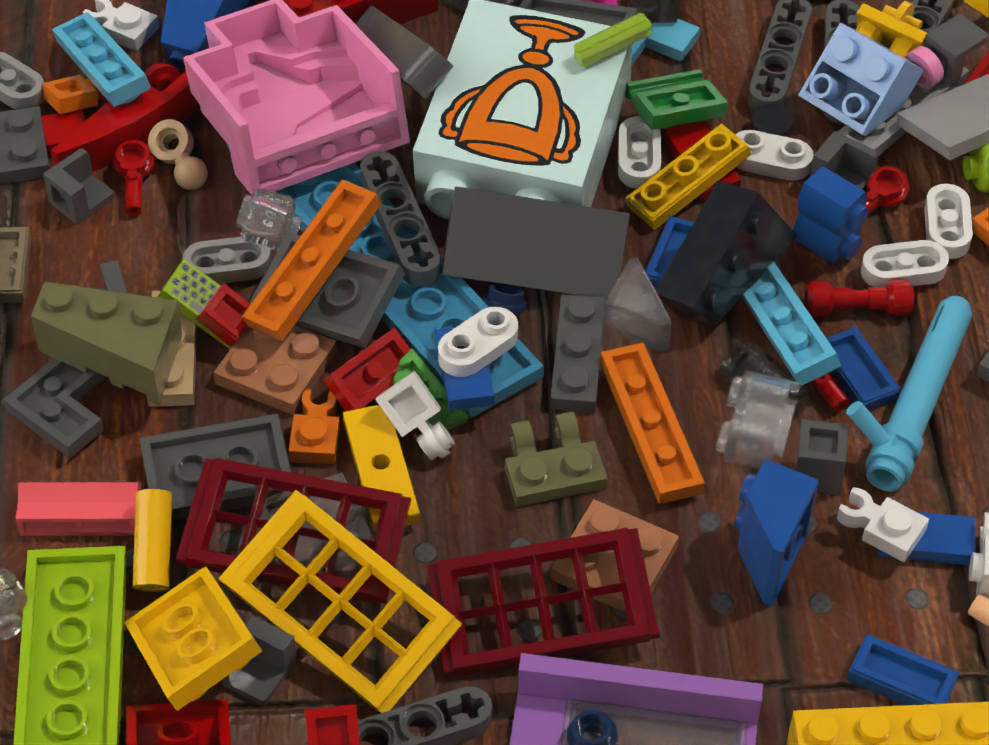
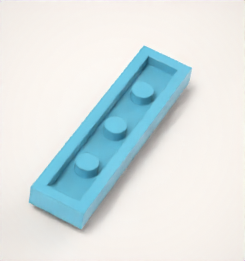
(101, 59)
(790, 327)

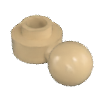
(189, 170)

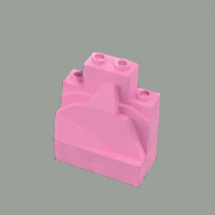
(295, 93)

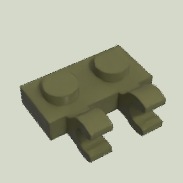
(554, 472)

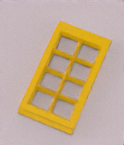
(411, 661)

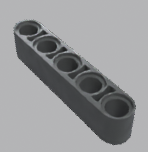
(417, 61)

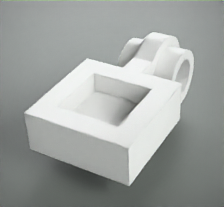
(410, 406)

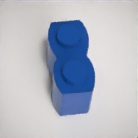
(830, 216)

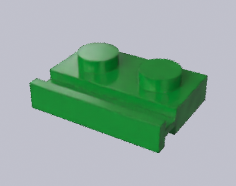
(676, 99)

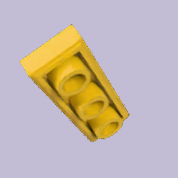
(688, 176)
(379, 457)

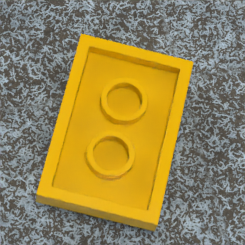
(192, 638)

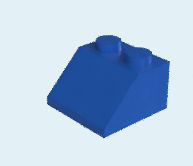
(774, 524)

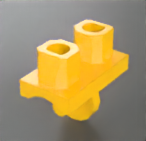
(892, 27)

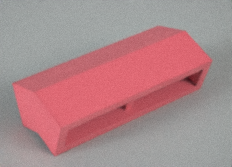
(76, 508)

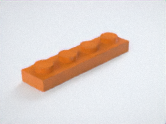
(312, 260)
(652, 423)

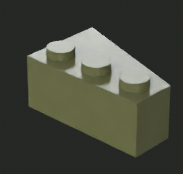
(111, 333)

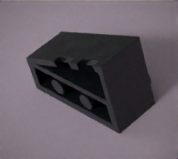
(723, 254)

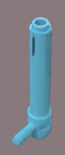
(900, 440)

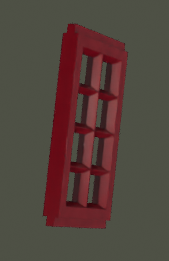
(207, 502)
(632, 584)

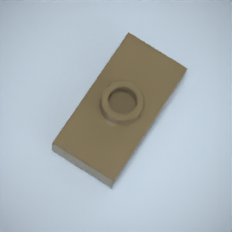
(14, 263)

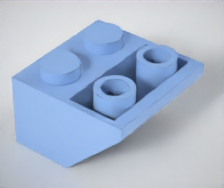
(860, 80)

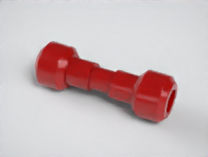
(895, 298)

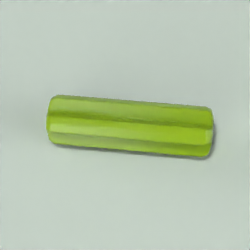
(612, 39)

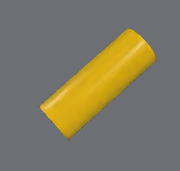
(152, 540)

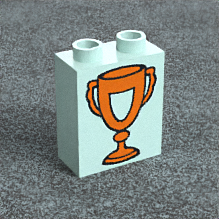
(520, 110)

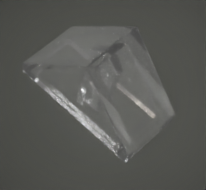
(636, 311)

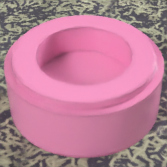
(932, 66)

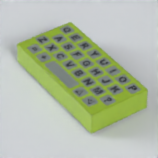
(192, 291)

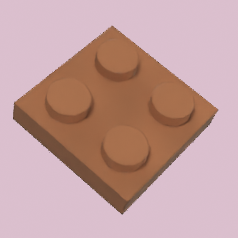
(275, 369)
(601, 568)

